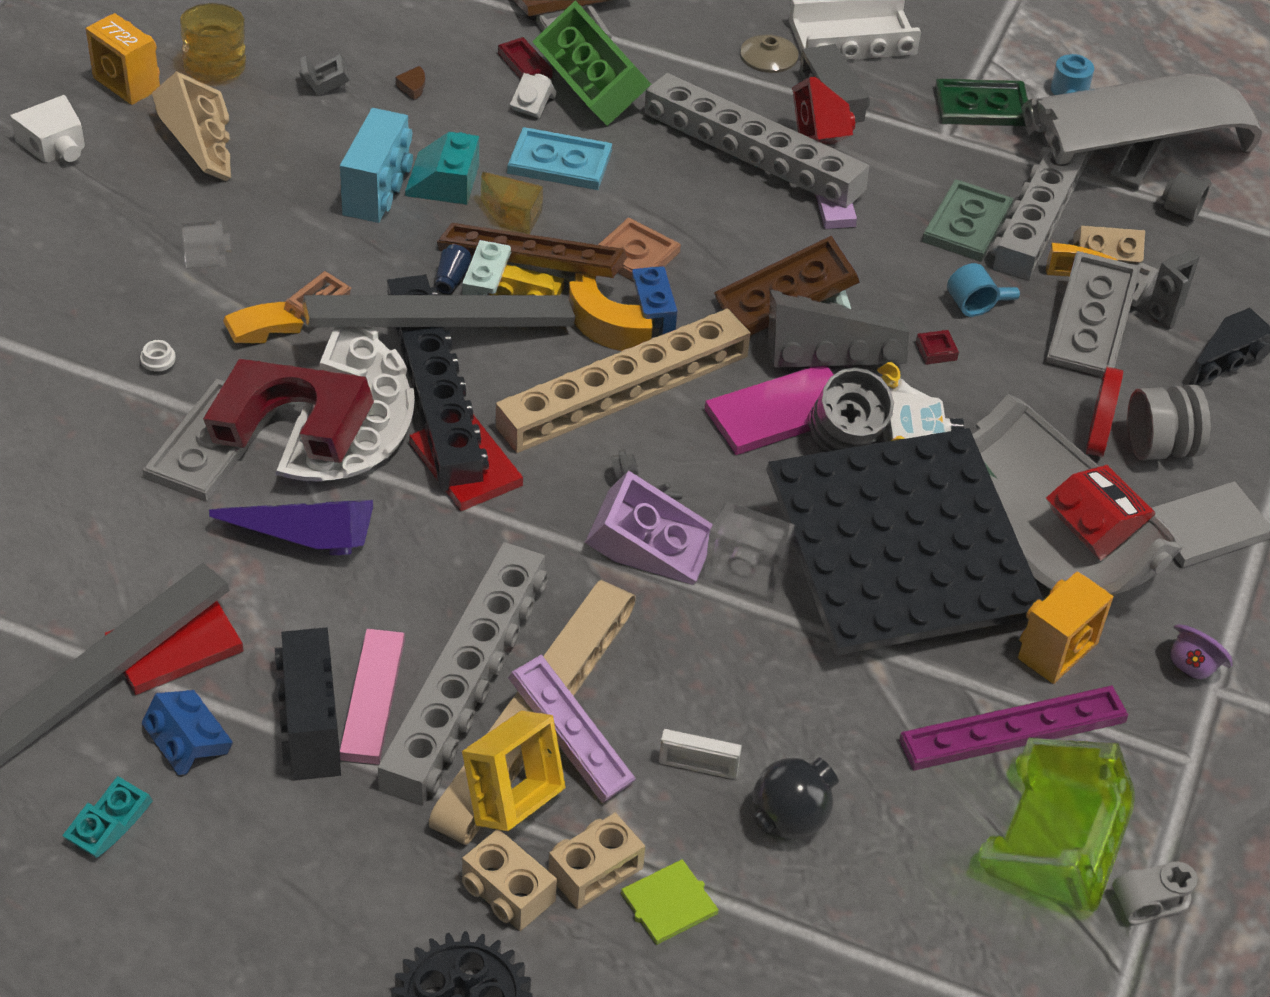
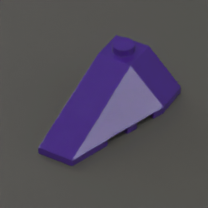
(318, 525)

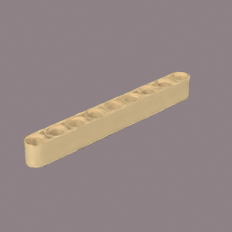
(572, 659)

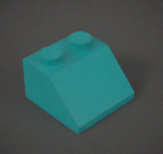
(446, 169)

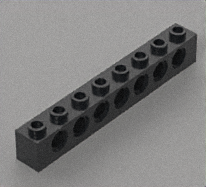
(440, 394)

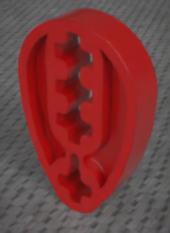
(1104, 411)

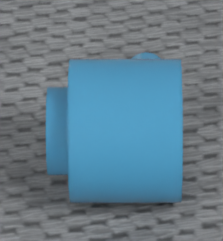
(1072, 74)
(976, 291)

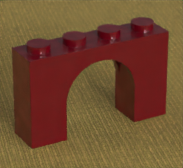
(261, 386)

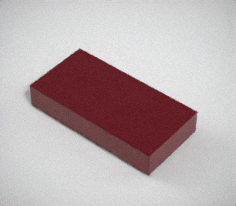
(523, 58)

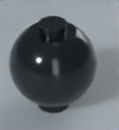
(794, 797)

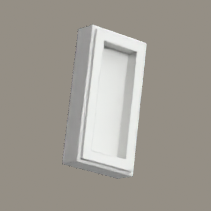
(699, 754)

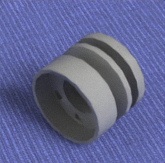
(1168, 422)

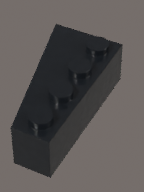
(309, 704)

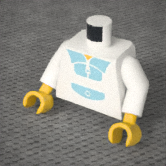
(913, 411)

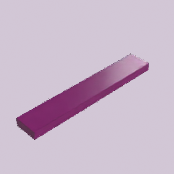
(1012, 727)

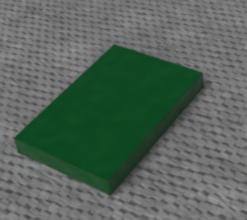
(981, 102)

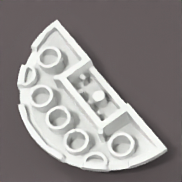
(387, 422)

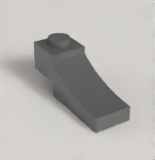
(1136, 162)

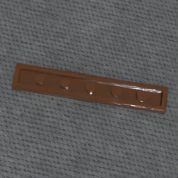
(540, 250)

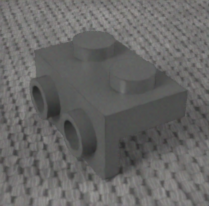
(1172, 287)

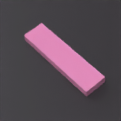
(372, 697)

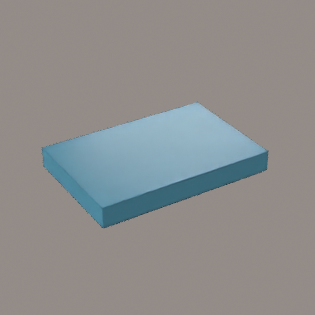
(560, 158)

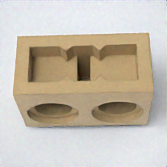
(602, 866)
(515, 874)

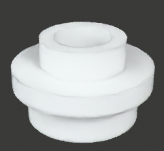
(157, 356)

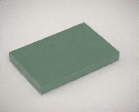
(967, 220)

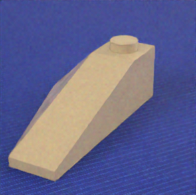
(198, 121)

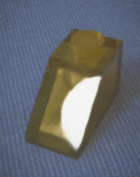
(512, 202)

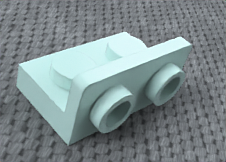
(486, 268)

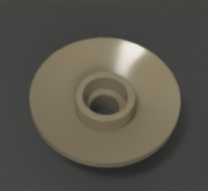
(769, 53)

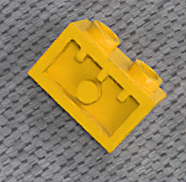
(528, 282)

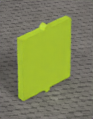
(669, 901)

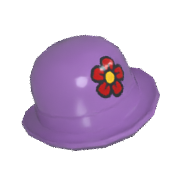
(1198, 653)

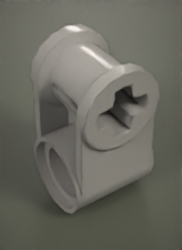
(1155, 891)

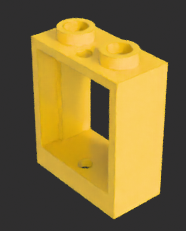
(488, 777)

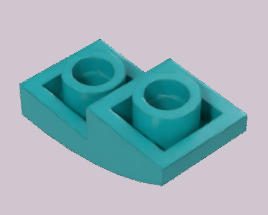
(112, 816)

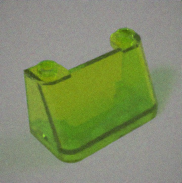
(1065, 823)

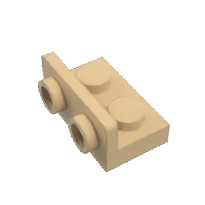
(1121, 244)

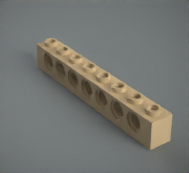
(621, 380)

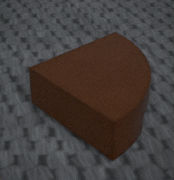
(412, 82)

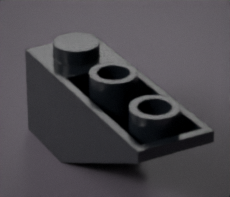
(1236, 342)

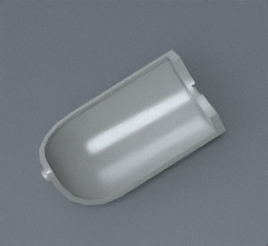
(1140, 113)
(1030, 464)

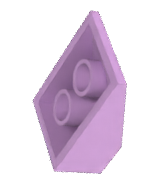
(650, 531)

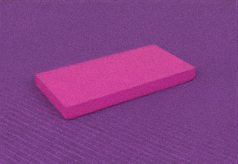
(768, 410)

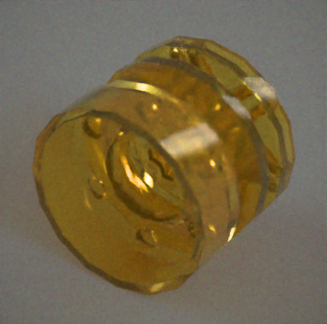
(213, 42)

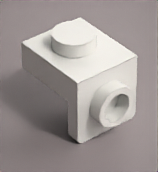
(533, 94)

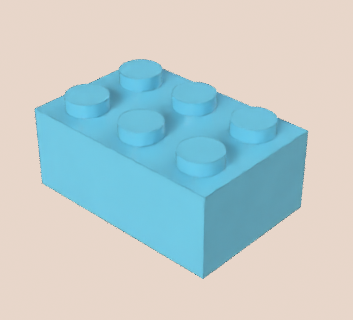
(375, 165)

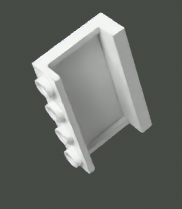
(856, 27)

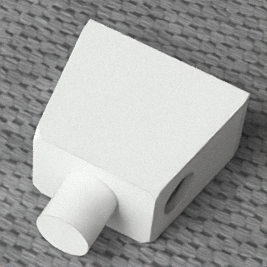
(49, 130)

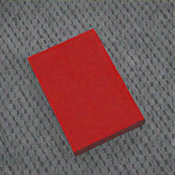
(497, 480)
(194, 646)

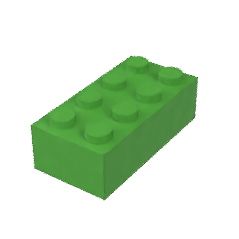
(591, 63)

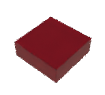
(937, 347)

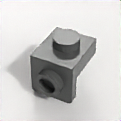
(324, 76)

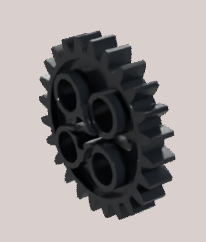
(445, 967)

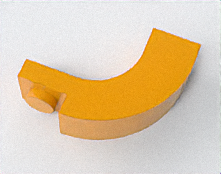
(606, 321)

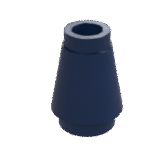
(452, 267)

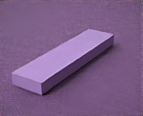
(574, 729)

